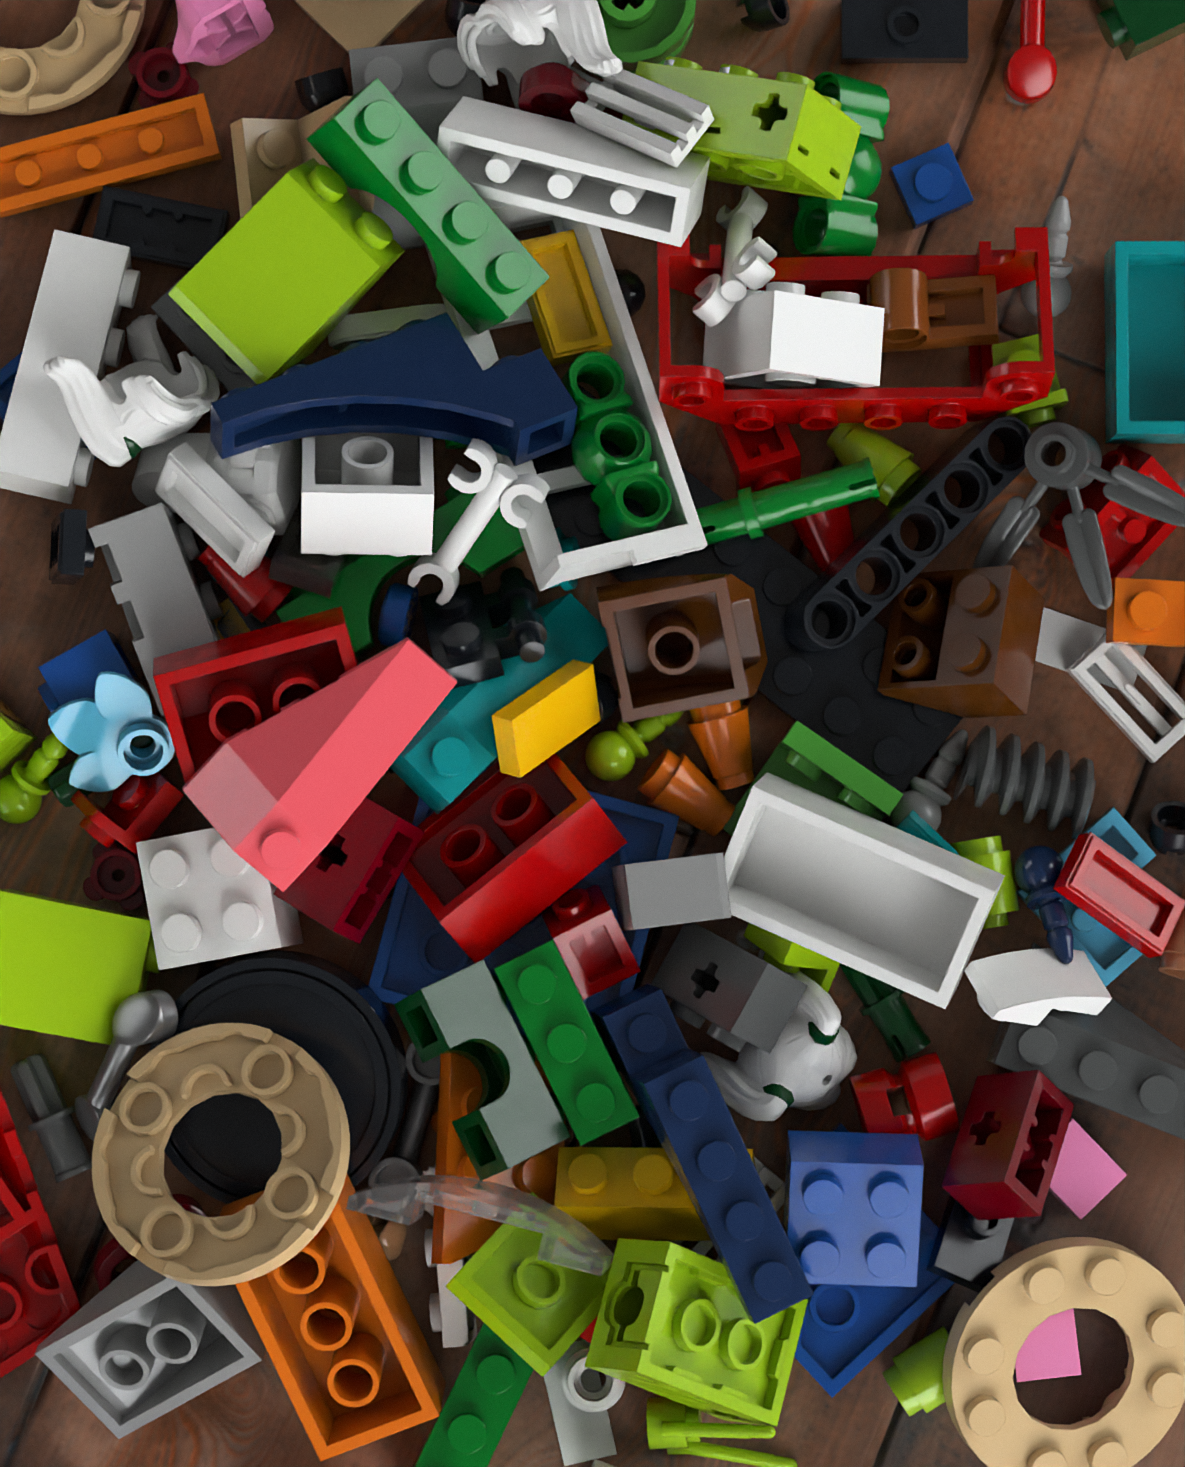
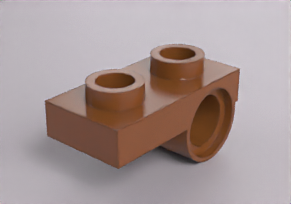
(934, 311)

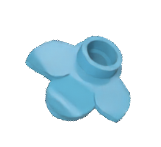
(103, 731)

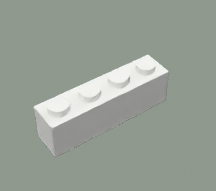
(572, 172)
(75, 319)

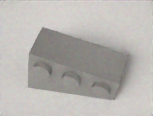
(158, 584)

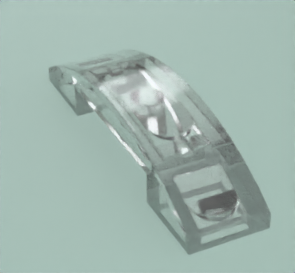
(563, 1237)

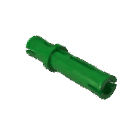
(787, 502)

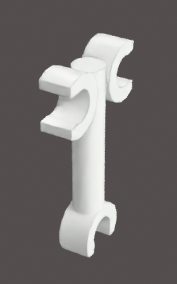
(744, 260)
(494, 487)

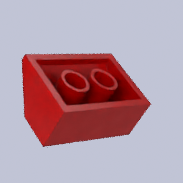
(246, 680)
(508, 852)

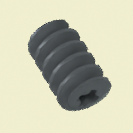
(1028, 780)

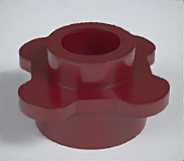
(147, 68)
(101, 880)

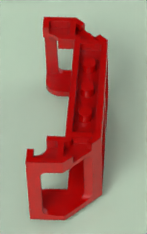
(991, 389)

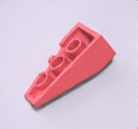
(305, 771)

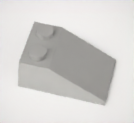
(428, 84)
(150, 1346)

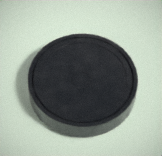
(232, 1140)

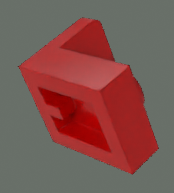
(761, 457)
(133, 811)
(590, 940)

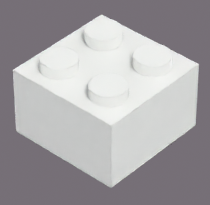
(797, 340)
(367, 494)
(210, 901)

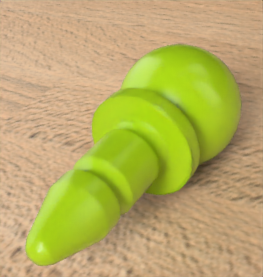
(613, 753)
(24, 788)

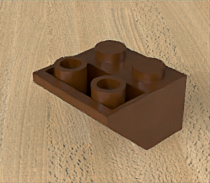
(964, 642)

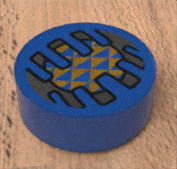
(397, 614)

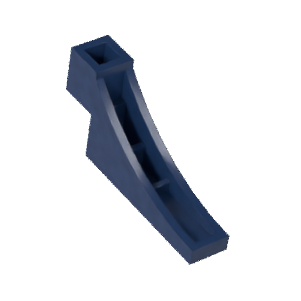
(405, 384)
(704, 1148)

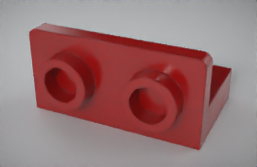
(1126, 533)

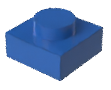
(931, 186)

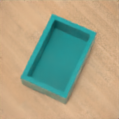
(1145, 342)

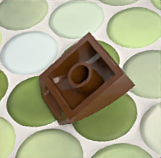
(682, 642)

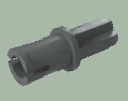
(51, 1117)

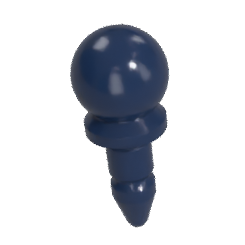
(1036, 874)

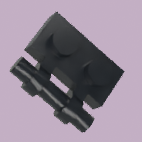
(463, 630)

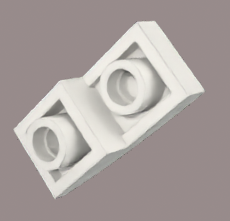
(1033, 982)

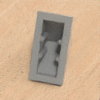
(671, 891)

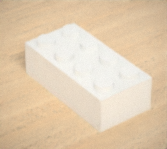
(857, 889)

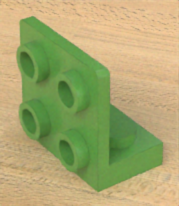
(825, 770)

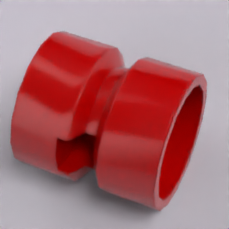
(925, 1096)

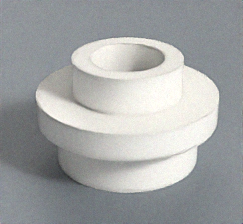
(580, 1396)

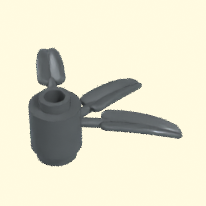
(1081, 526)

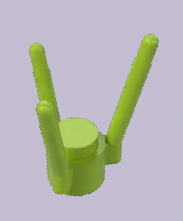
(681, 1429)

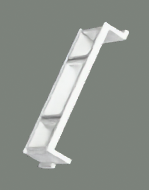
(680, 529)

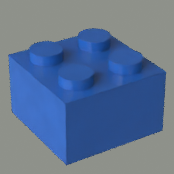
(854, 1206)

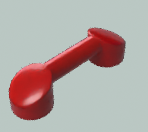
(1032, 67)

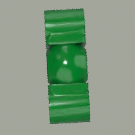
(847, 225)
(614, 477)

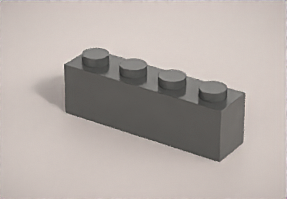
(1103, 1060)

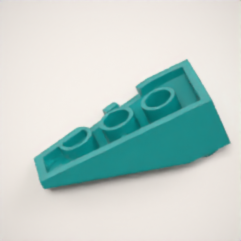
(460, 733)

